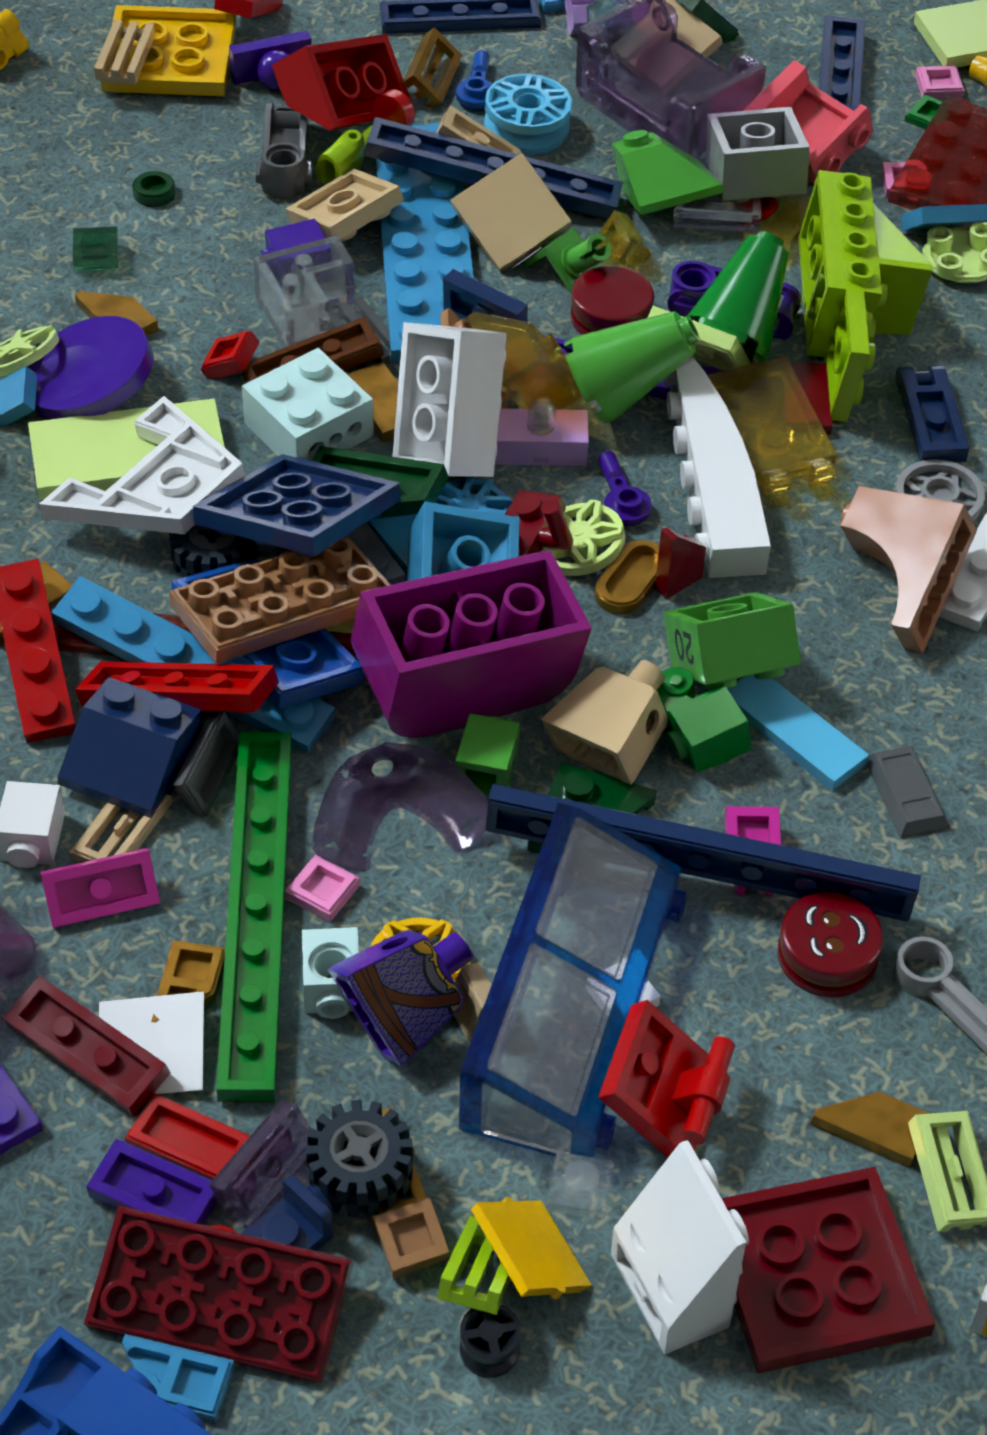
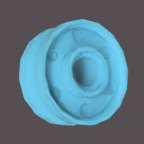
(529, 112)

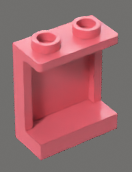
(826, 123)

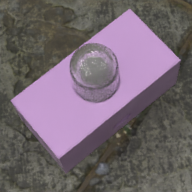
(542, 436)

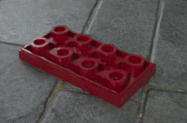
(219, 1293)

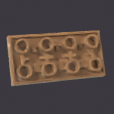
(275, 599)

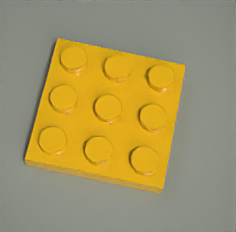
(186, 53)

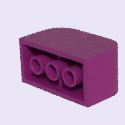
(470, 643)

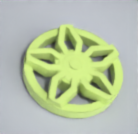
(589, 538)

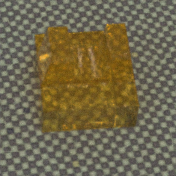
(624, 242)

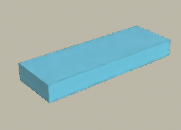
(798, 731)

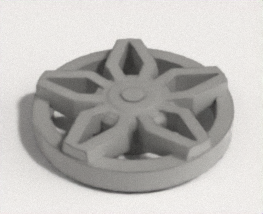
(943, 487)

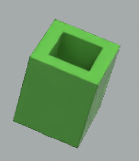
(489, 751)

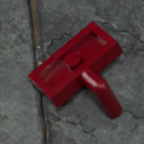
(540, 522)

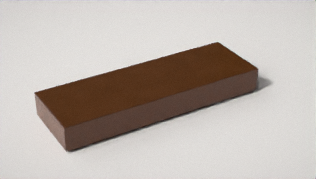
(345, 345)

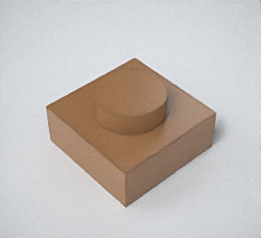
(411, 1238)

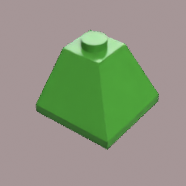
(659, 173)

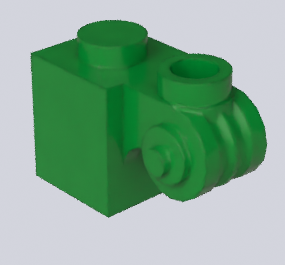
(702, 727)

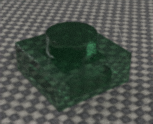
(95, 248)

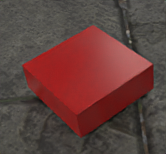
(230, 355)

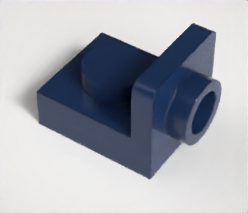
(298, 1219)

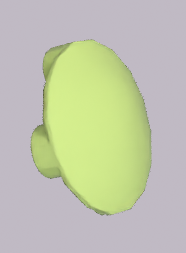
(958, 252)

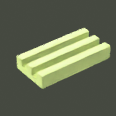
(943, 1170)

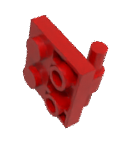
(665, 1079)

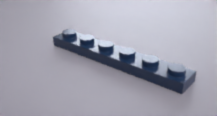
(472, 162)

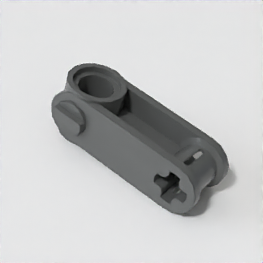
(284, 160)

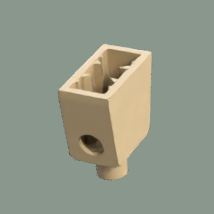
(610, 720)

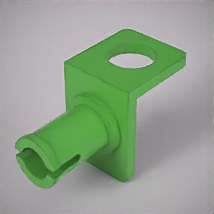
(572, 255)

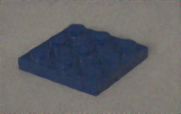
(297, 505)

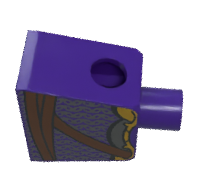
(403, 989)

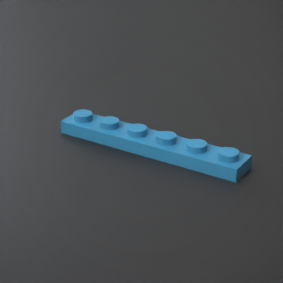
(145, 637)

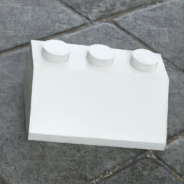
(450, 397)

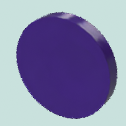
(92, 368)

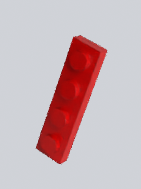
(34, 653)
(198, 685)

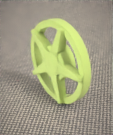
(22, 349)

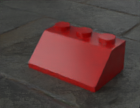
(339, 80)

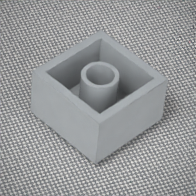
(757, 153)

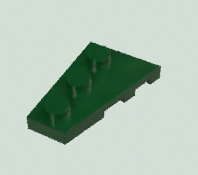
(418, 479)

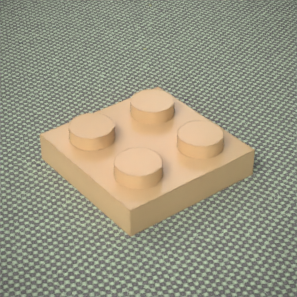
(347, 204)

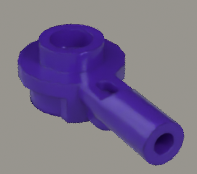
(627, 501)

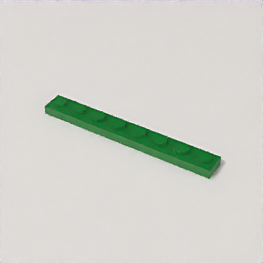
(255, 920)

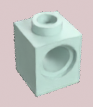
(321, 951)

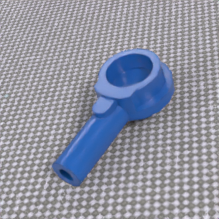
(473, 90)

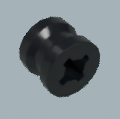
(490, 1330)

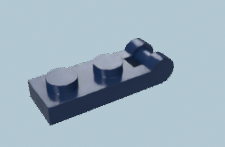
(932, 413)

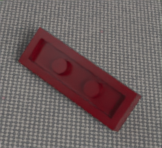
(86, 1045)

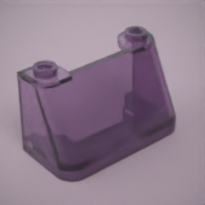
(655, 82)

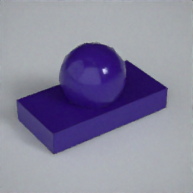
(255, 59)

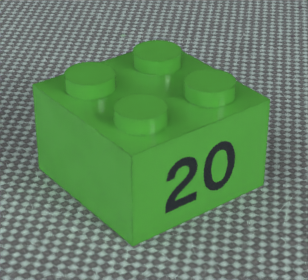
(733, 639)

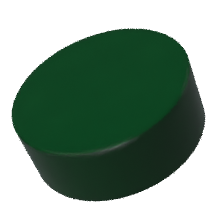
(154, 189)

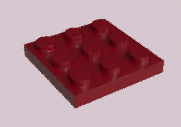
(825, 1272)

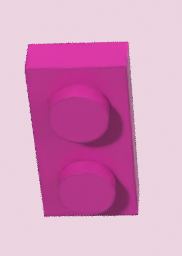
(100, 887)

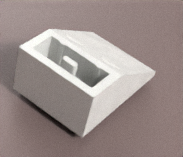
(681, 1251)

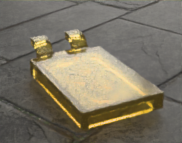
(778, 428)

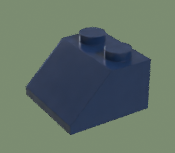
(129, 746)

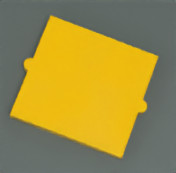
(531, 1248)

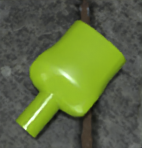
(343, 155)

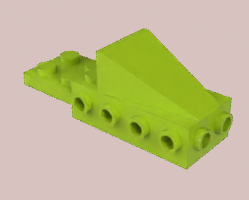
(855, 282)

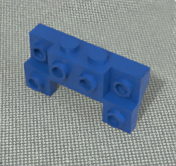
(83, 1393)

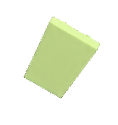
(955, 32)
(101, 446)

